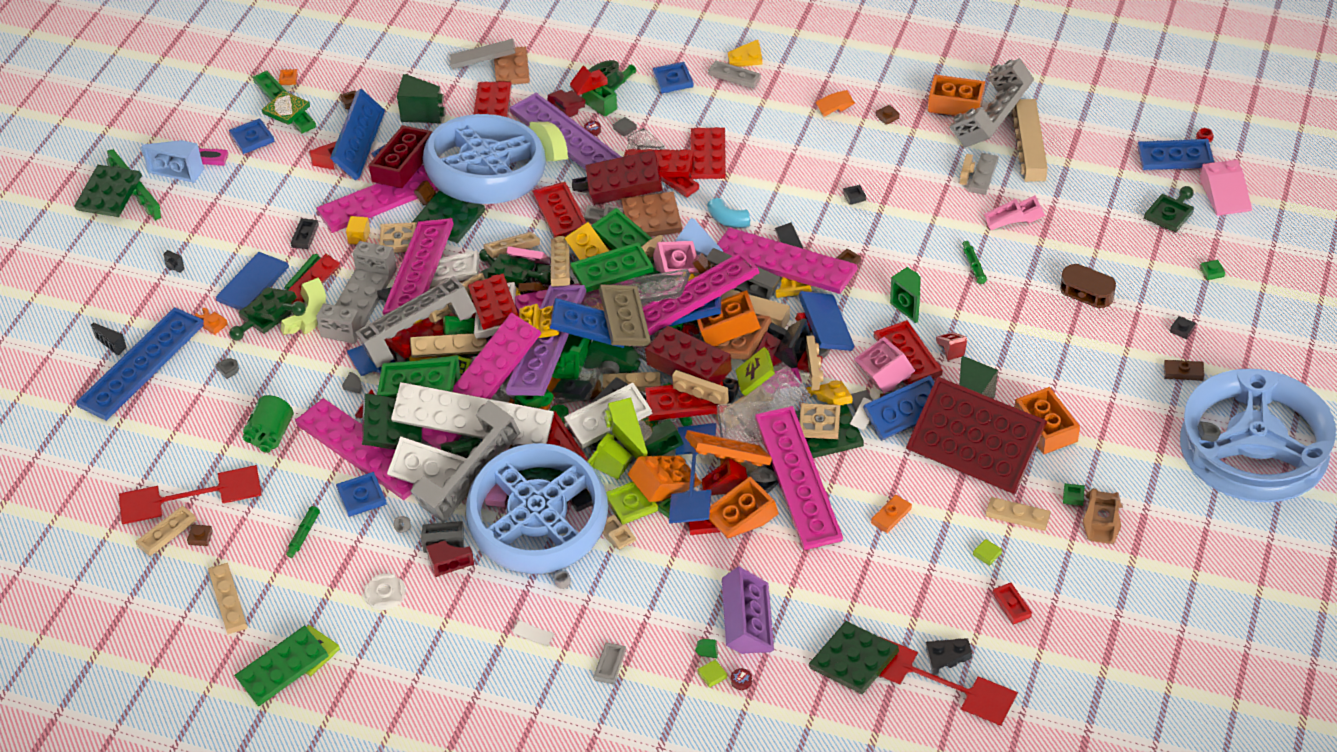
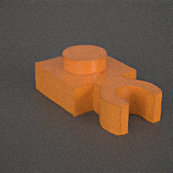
(212, 322)

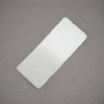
(860, 418)
(533, 633)

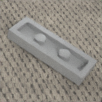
(734, 74)
(983, 173)

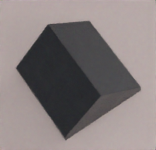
(793, 343)

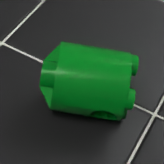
(268, 423)

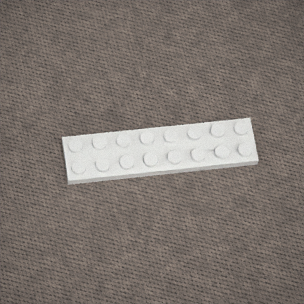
(458, 412)

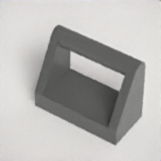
(452, 538)

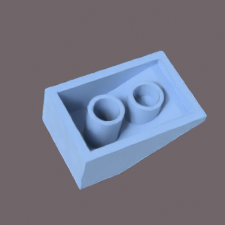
(174, 159)

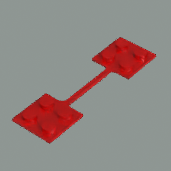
(147, 502)
(983, 699)

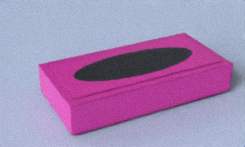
(213, 156)

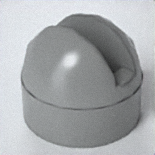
(397, 524)
(562, 579)

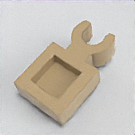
(968, 167)

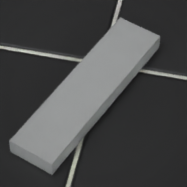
(482, 53)

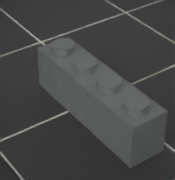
(761, 285)

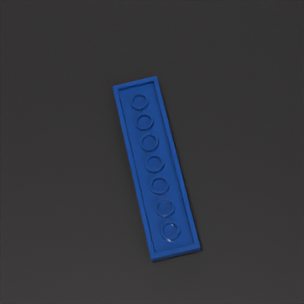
(140, 363)

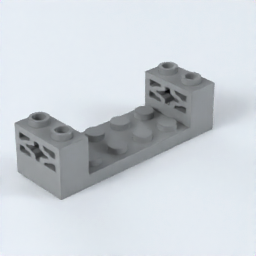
(977, 124)
(372, 272)
(447, 293)
(499, 435)

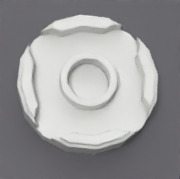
(384, 591)

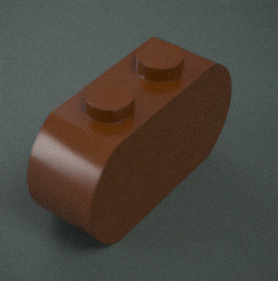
(1088, 286)

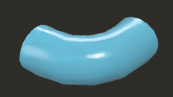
(728, 216)

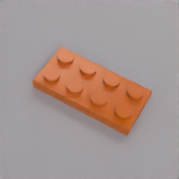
(725, 447)

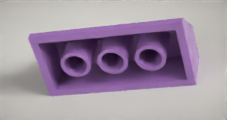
(747, 612)

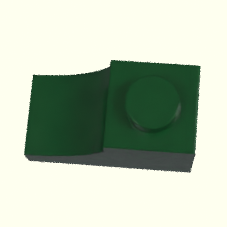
(663, 439)

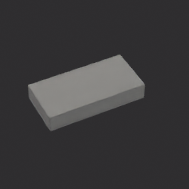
(609, 663)

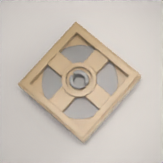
(397, 235)
(820, 420)

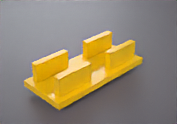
(585, 242)

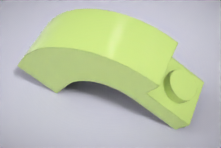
(551, 139)
(315, 297)

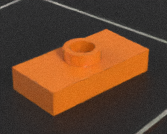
(891, 513)

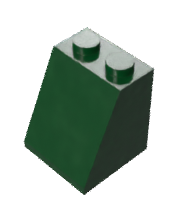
(420, 101)
(978, 377)

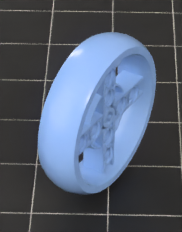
(481, 167)
(536, 508)

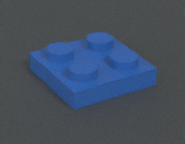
(672, 77)
(251, 136)
(361, 494)

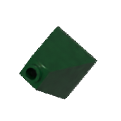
(625, 357)

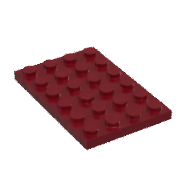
(976, 435)

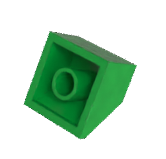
(906, 293)

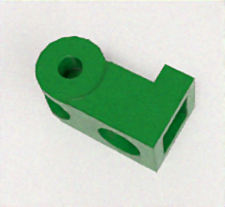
(534, 401)

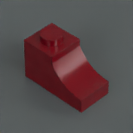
(447, 558)

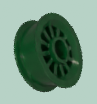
(611, 71)

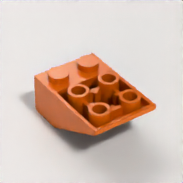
(661, 476)

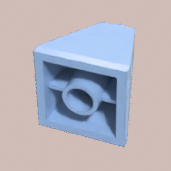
(702, 241)

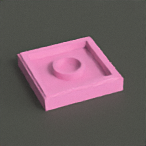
(537, 256)

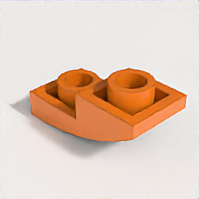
(839, 100)

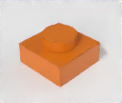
(288, 77)

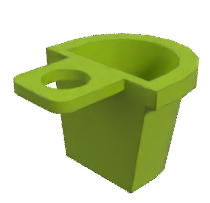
(610, 457)

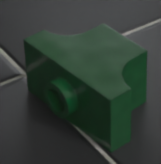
(461, 447)

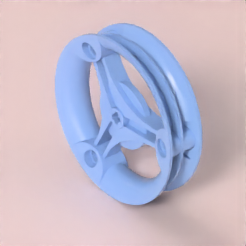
(1258, 435)

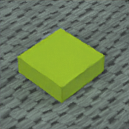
(987, 552)
(712, 673)

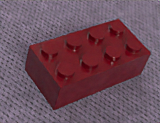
(399, 157)
(624, 177)
(681, 352)

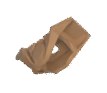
(1099, 528)

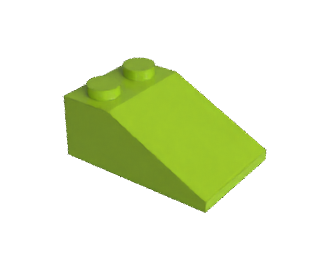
(625, 426)

